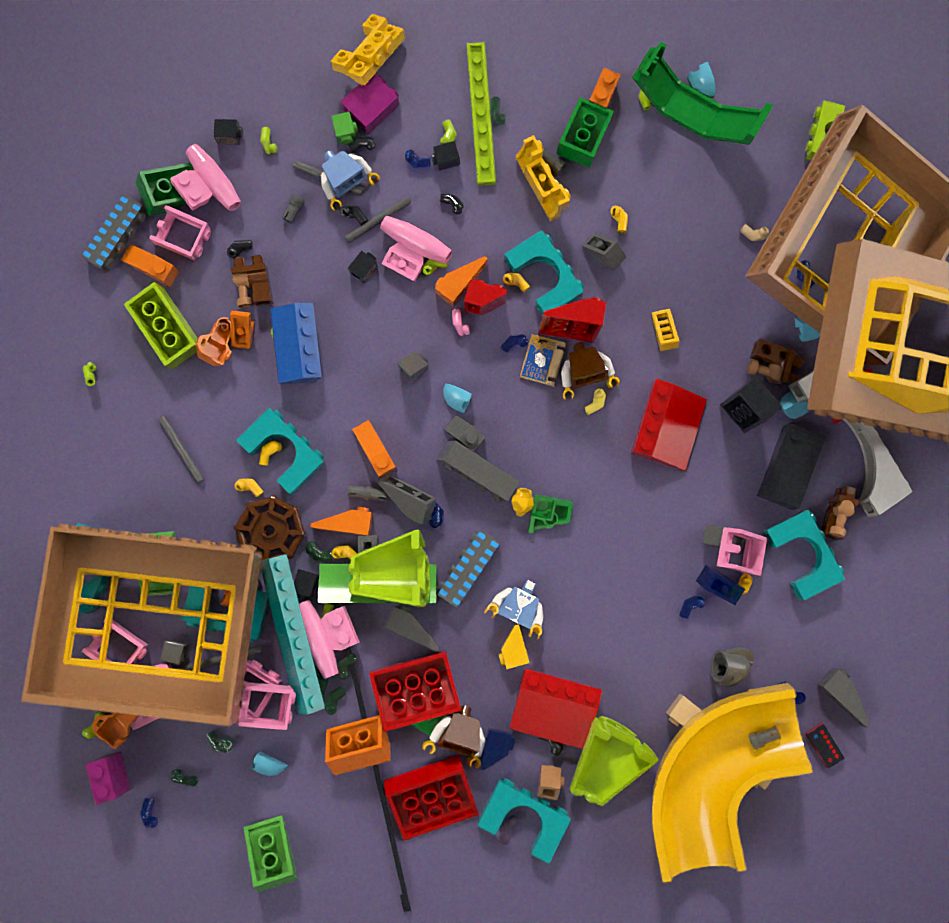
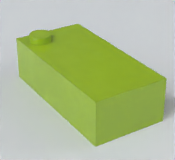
(163, 325)

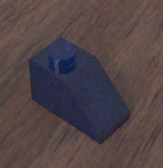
(720, 585)
(496, 747)

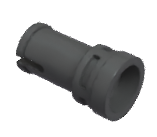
(554, 163)
(295, 204)
(760, 739)

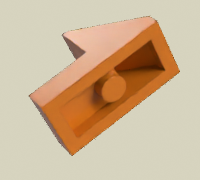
(241, 329)

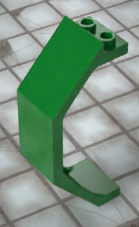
(692, 108)

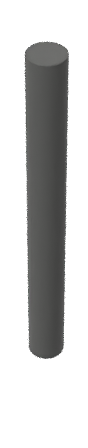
(317, 173)
(376, 220)
(181, 449)
(217, 660)

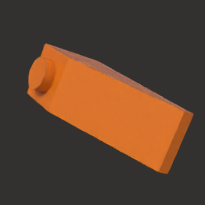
(150, 265)
(456, 282)
(374, 449)
(351, 522)

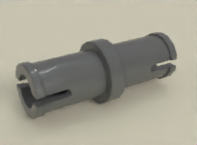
(367, 493)

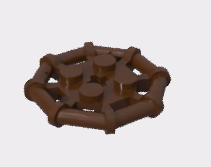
(269, 518)

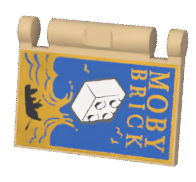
(542, 360)

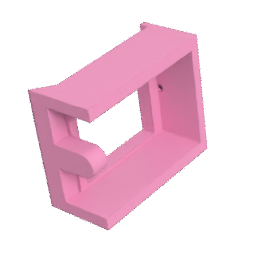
(165, 226)
(753, 552)
(139, 653)
(269, 677)
(284, 714)

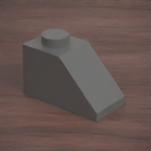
(605, 251)
(413, 366)
(465, 433)
(713, 536)

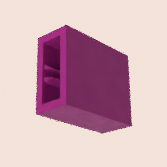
(370, 103)
(108, 778)

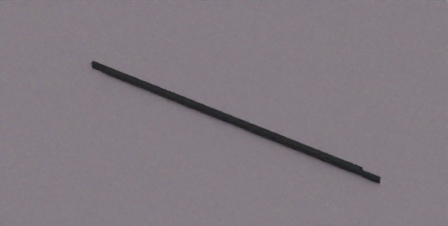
(404, 897)

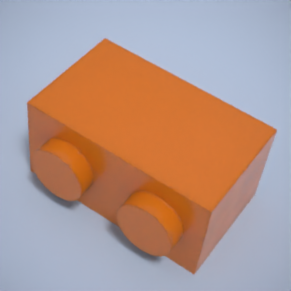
(605, 88)

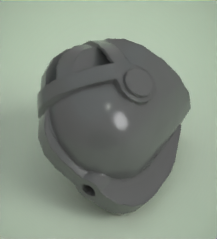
(733, 665)

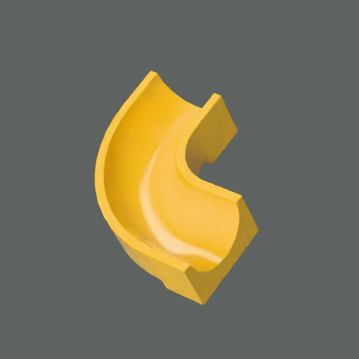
(713, 768)

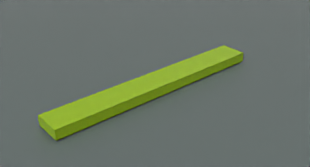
(481, 114)

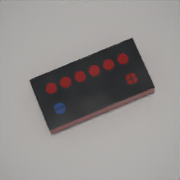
(825, 745)

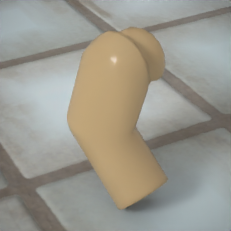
(754, 235)

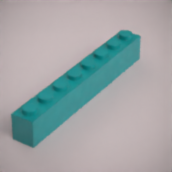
(292, 634)

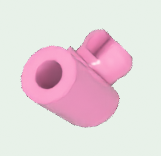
(457, 322)

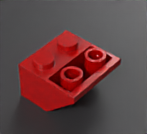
(483, 297)

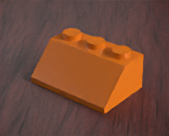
(356, 745)

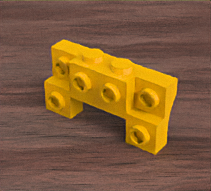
(372, 52)
(546, 188)

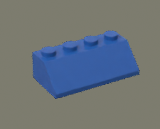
(296, 343)

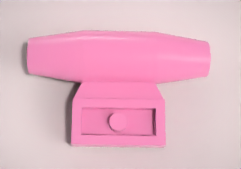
(204, 181)
(412, 246)
(326, 635)

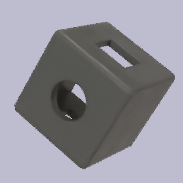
(373, 539)
(174, 652)

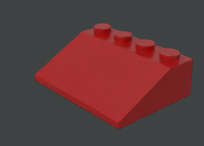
(575, 320)
(668, 425)
(414, 690)
(555, 708)
(431, 797)

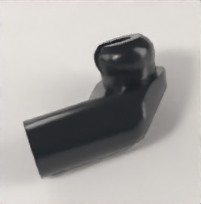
(360, 142)
(454, 201)
(354, 212)
(238, 246)
(556, 748)

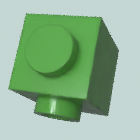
(344, 128)

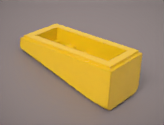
(667, 341)

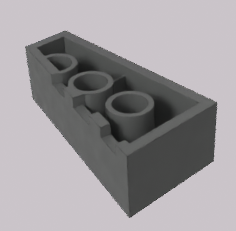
(478, 470)

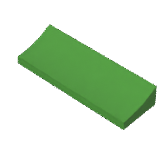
(335, 580)

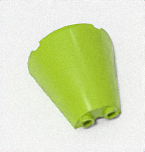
(393, 571)
(609, 761)

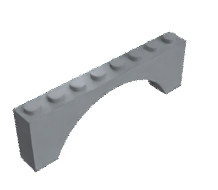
(883, 480)

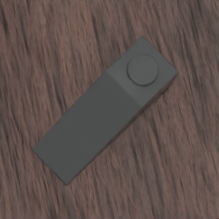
(410, 500)
(408, 626)
(843, 692)

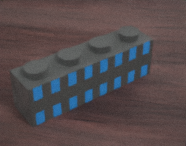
(115, 233)
(468, 569)

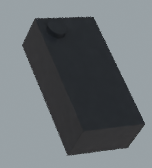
(751, 405)
(791, 466)

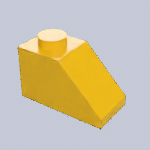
(513, 649)

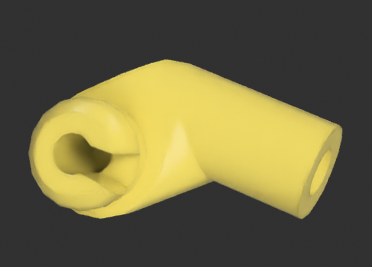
(598, 402)

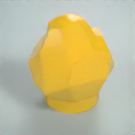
(522, 501)

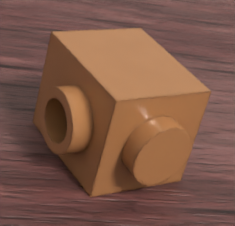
(550, 782)

